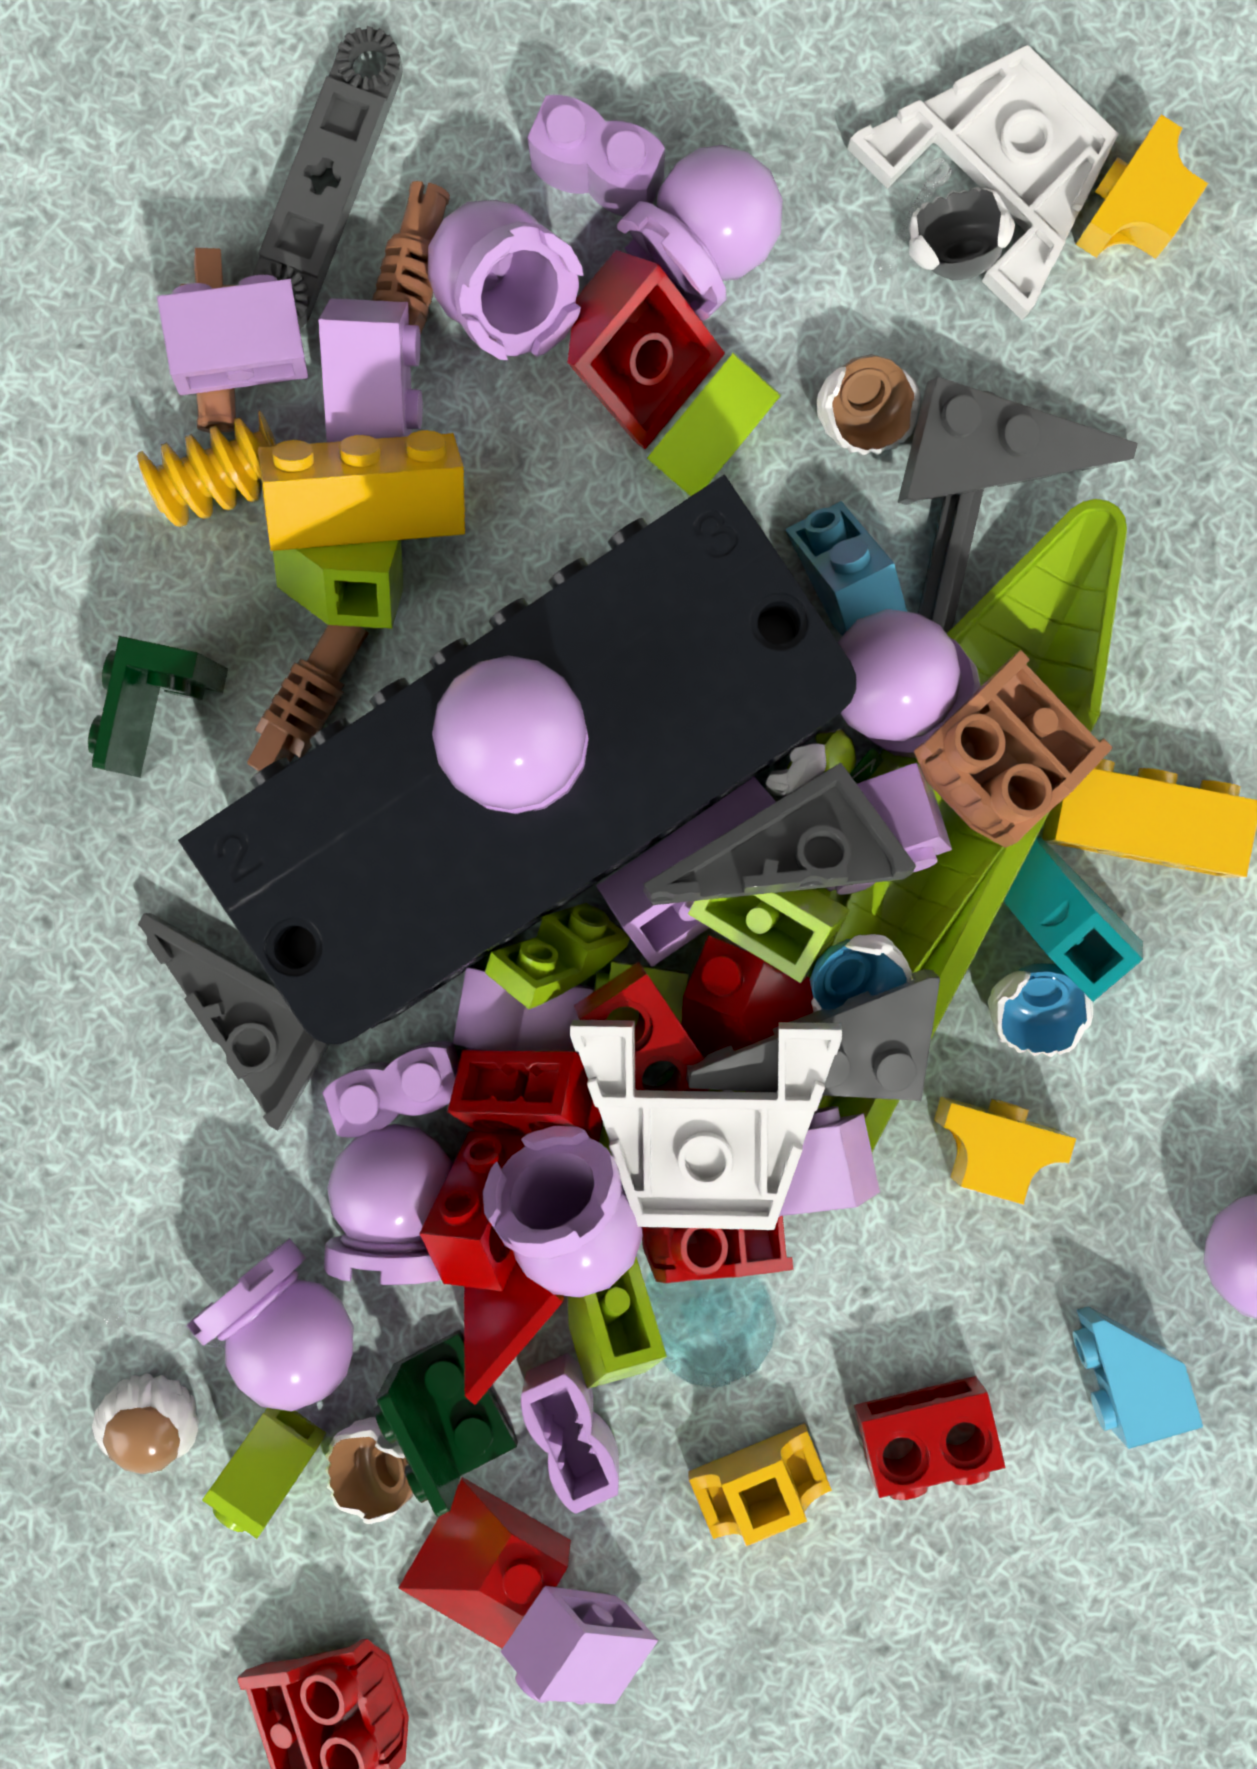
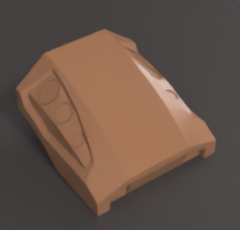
(1009, 754)

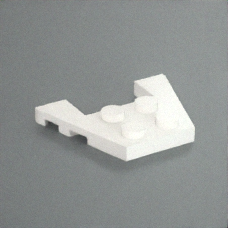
(1013, 133)
(706, 1153)

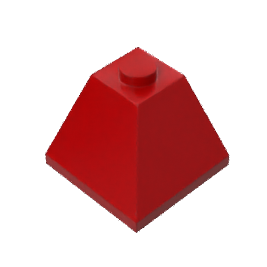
(639, 345)
(738, 998)
(500, 1327)
(486, 1563)

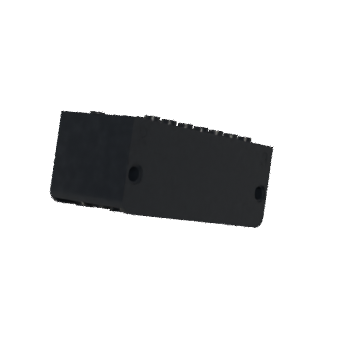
(384, 881)

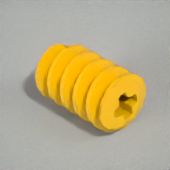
(207, 472)

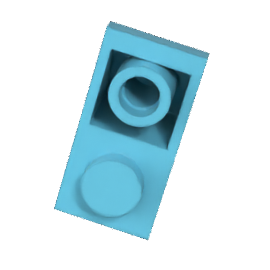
(845, 566)
(1141, 1384)

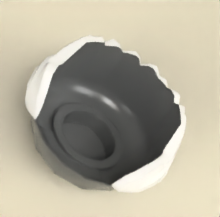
(960, 233)

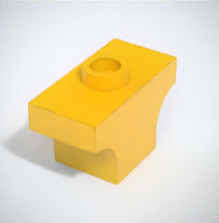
(1144, 197)
(999, 1147)
(761, 1486)

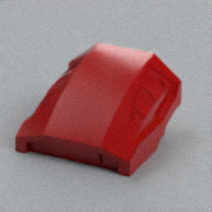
(714, 1253)
(330, 1710)

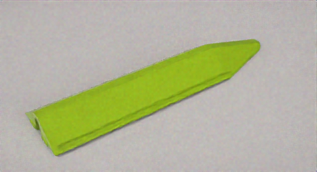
(1061, 616)

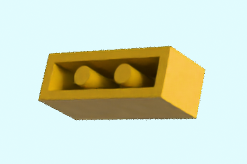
(362, 490)
(1157, 821)

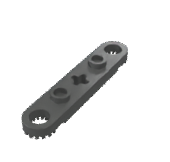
(338, 138)

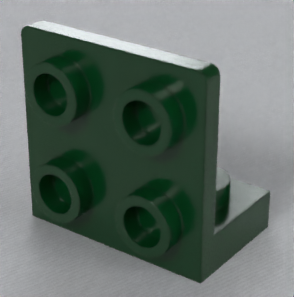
(133, 684)
(436, 1424)

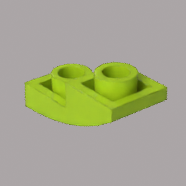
(714, 425)
(563, 954)

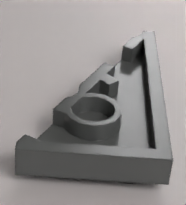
(985, 441)
(804, 841)
(242, 1016)
(879, 1053)

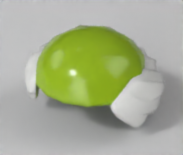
(812, 761)

